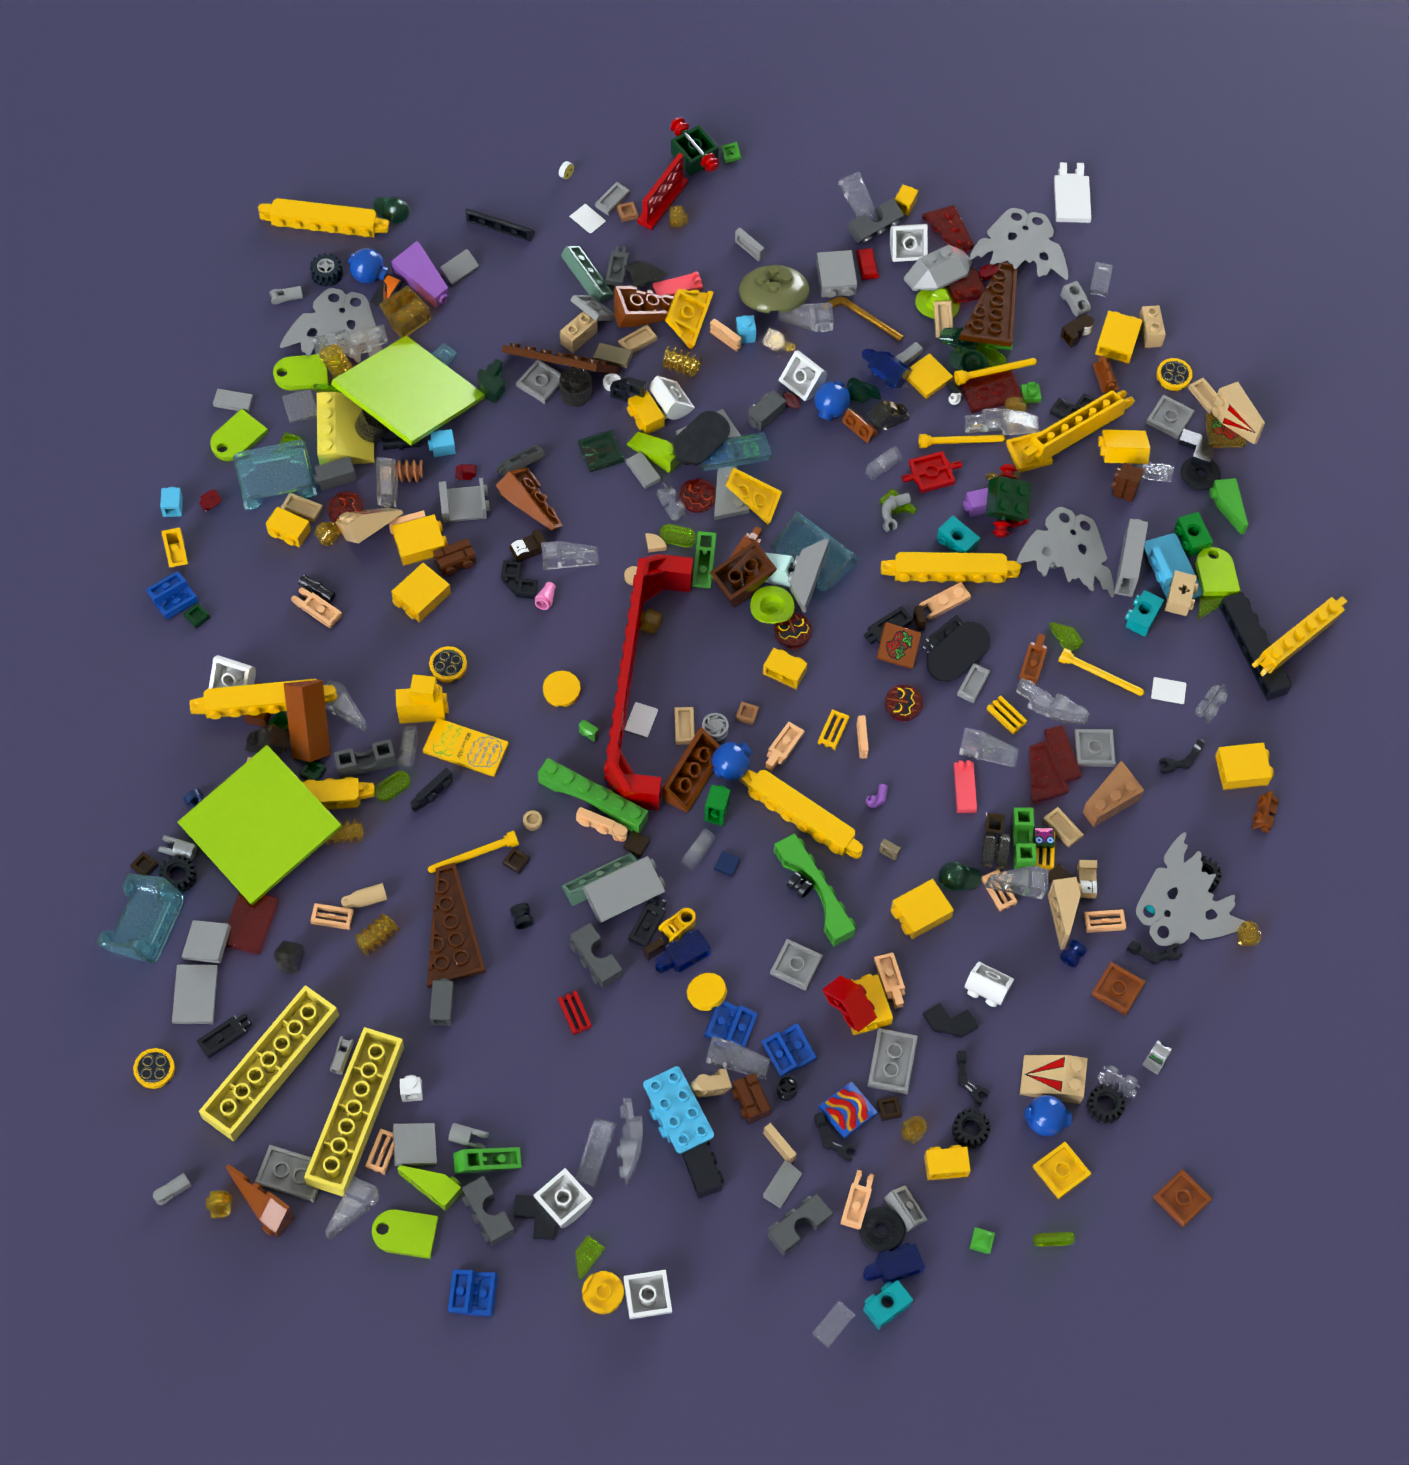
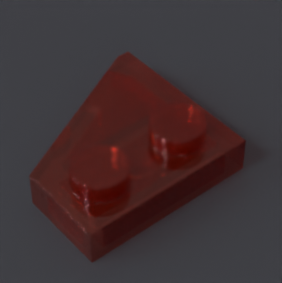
(967, 288)

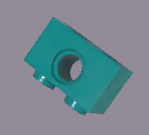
(956, 529)
(1141, 622)
(882, 1315)

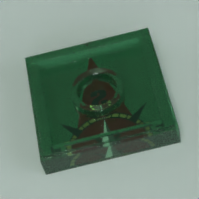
(601, 451)

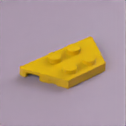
(688, 314)

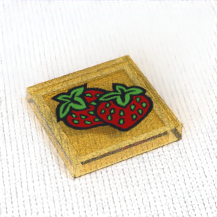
(1220, 435)

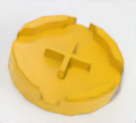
(561, 688)
(706, 991)

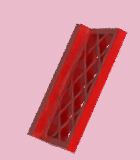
(663, 194)

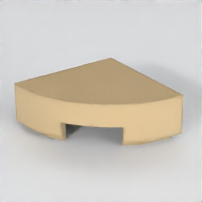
(655, 543)

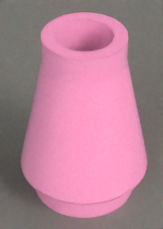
(545, 597)

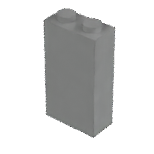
(1131, 557)
(624, 889)

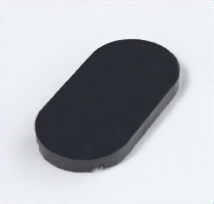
(701, 438)
(958, 651)

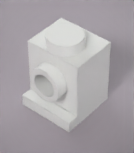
(411, 1088)

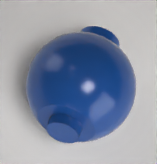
(367, 266)
(832, 400)
(731, 760)
(1047, 1115)

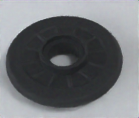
(1197, 482)
(886, 1217)

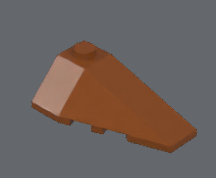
(638, 307)
(523, 491)
(269, 1209)

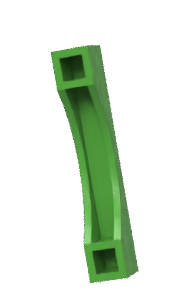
(569, 782)
(793, 856)

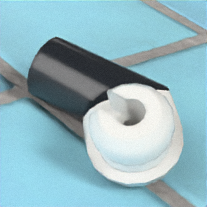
(956, 393)

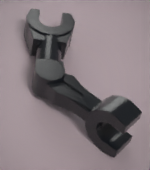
(1184, 763)
(1136, 949)
(964, 1082)
(828, 1143)

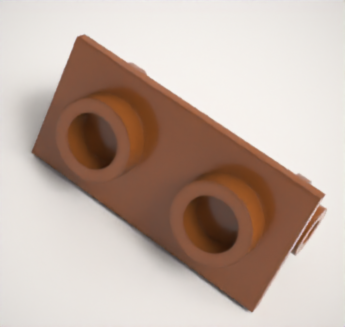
(1105, 375)
(858, 425)
(1266, 805)

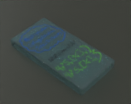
(739, 451)

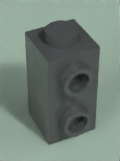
(766, 410)
(334, 473)
(442, 1002)

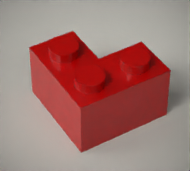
(851, 1001)

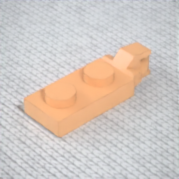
(783, 745)
(890, 978)

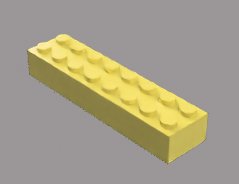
(269, 1063)
(354, 1112)

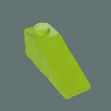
(655, 449)
(434, 1185)

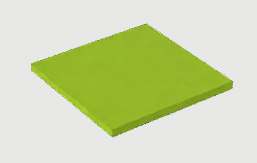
(408, 390)
(259, 824)

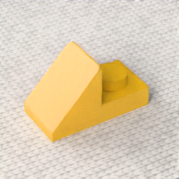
(174, 547)

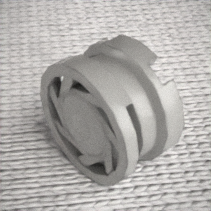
(715, 726)

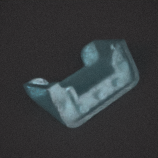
(274, 472)
(803, 533)
(145, 919)

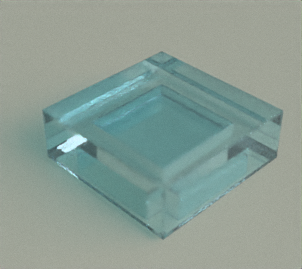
(444, 354)

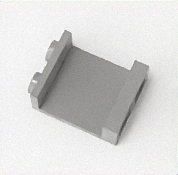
(463, 502)

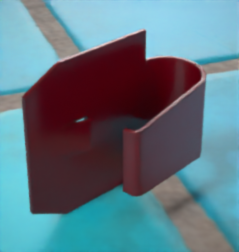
(987, 273)
(791, 397)
(465, 471)
(208, 501)

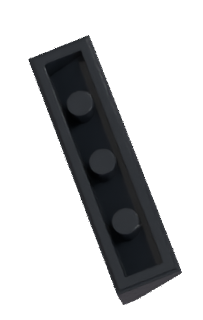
(499, 225)

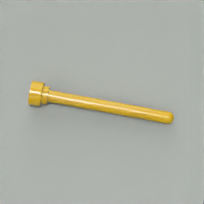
(962, 377)
(926, 440)
(1068, 657)
(509, 840)

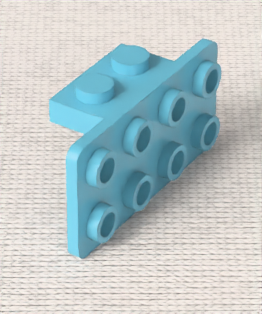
(1165, 556)
(677, 1110)

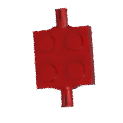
(931, 472)

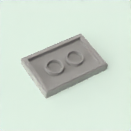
(195, 994)
(892, 1061)
(285, 1173)

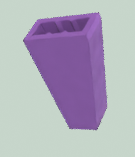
(419, 273)

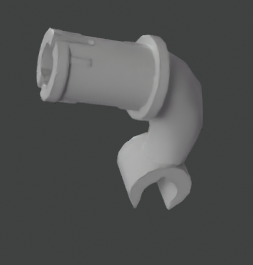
(891, 504)

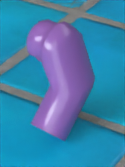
(877, 800)

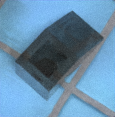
(642, 272)
(888, 414)
(272, 736)
(289, 957)

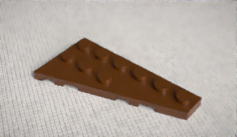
(994, 314)
(561, 358)
(453, 938)

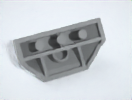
(938, 269)
(807, 571)

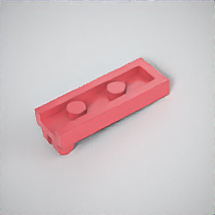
(670, 286)
(965, 787)

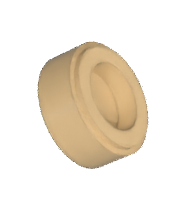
(629, 574)
(532, 820)

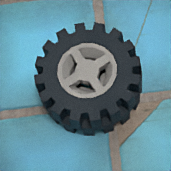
(326, 269)

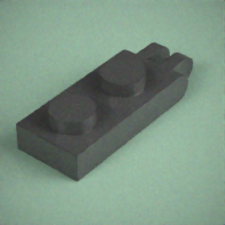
(616, 269)
(520, 460)

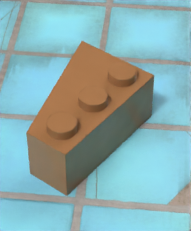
(1113, 795)

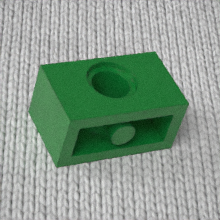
(1193, 525)
(717, 804)

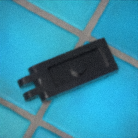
(898, 617)
(936, 637)
(431, 791)
(648, 922)
(224, 1035)

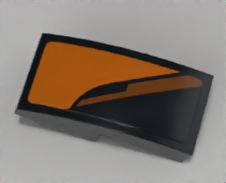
(387, 287)

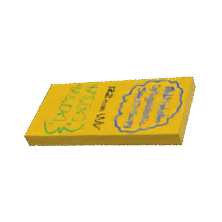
(465, 747)

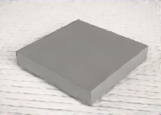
(593, 307)
(540, 381)
(1170, 416)
(1094, 747)
(206, 941)
(796, 964)
(414, 1144)

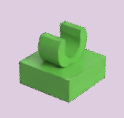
(1031, 393)

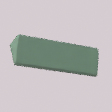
(586, 273)
(573, 889)

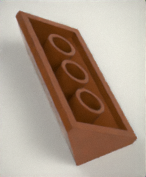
(307, 720)
(690, 772)

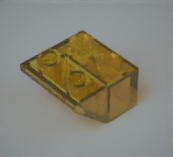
(405, 311)

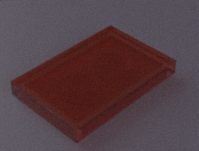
(990, 390)
(251, 923)

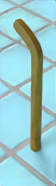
(850, 305)

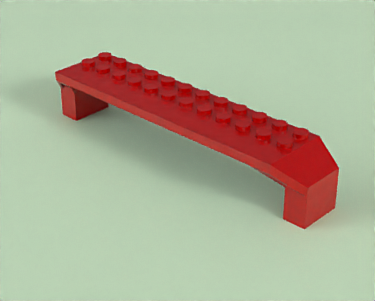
(652, 577)

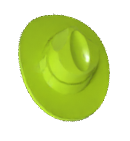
(925, 299)
(772, 605)

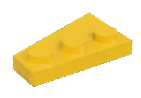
(754, 493)

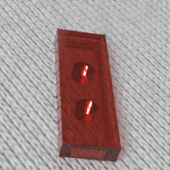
(1063, 753)

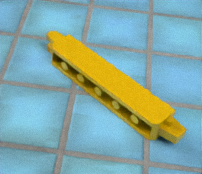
(323, 217)
(1077, 425)
(950, 567)
(1300, 635)
(248, 700)
(340, 792)
(802, 812)

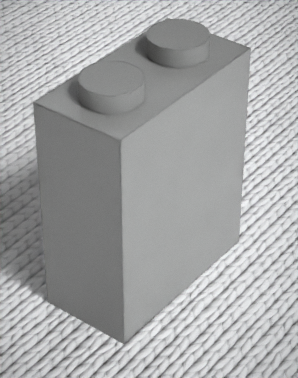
(836, 273)

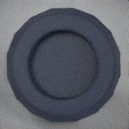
(193, 796)

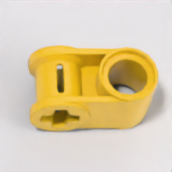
(675, 928)

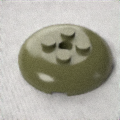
(774, 289)

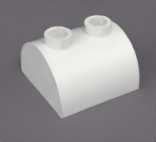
(908, 242)
(803, 376)
(670, 398)
(230, 673)
(988, 984)
(564, 1198)
(647, 1294)

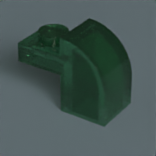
(490, 383)

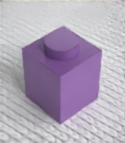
(976, 502)

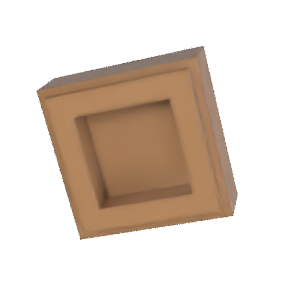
(627, 211)
(747, 713)

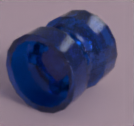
(1073, 953)

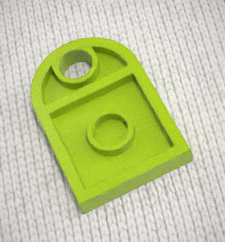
(301, 372)
(237, 435)
(1217, 575)
(407, 1234)

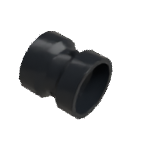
(800, 884)
(521, 915)
(790, 1085)

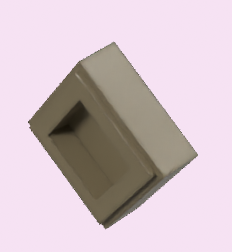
(889, 849)

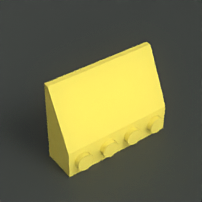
(337, 430)

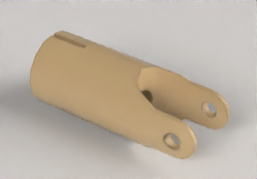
(365, 897)

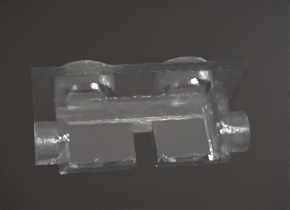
(1157, 471)
(676, 507)
(1216, 696)
(1126, 1083)

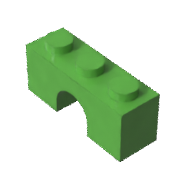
(1022, 837)

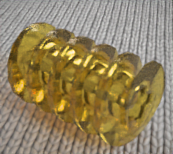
(335, 360)
(681, 362)
(348, 831)
(375, 932)

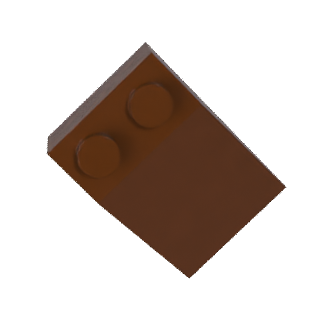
(743, 573)

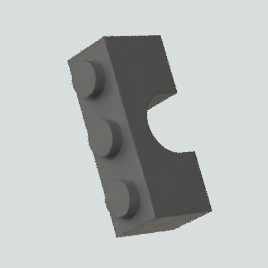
(863, 228)
(378, 757)
(603, 970)
(812, 1211)
(495, 1227)

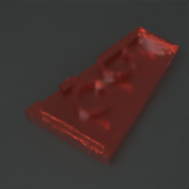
(950, 226)
(1045, 773)

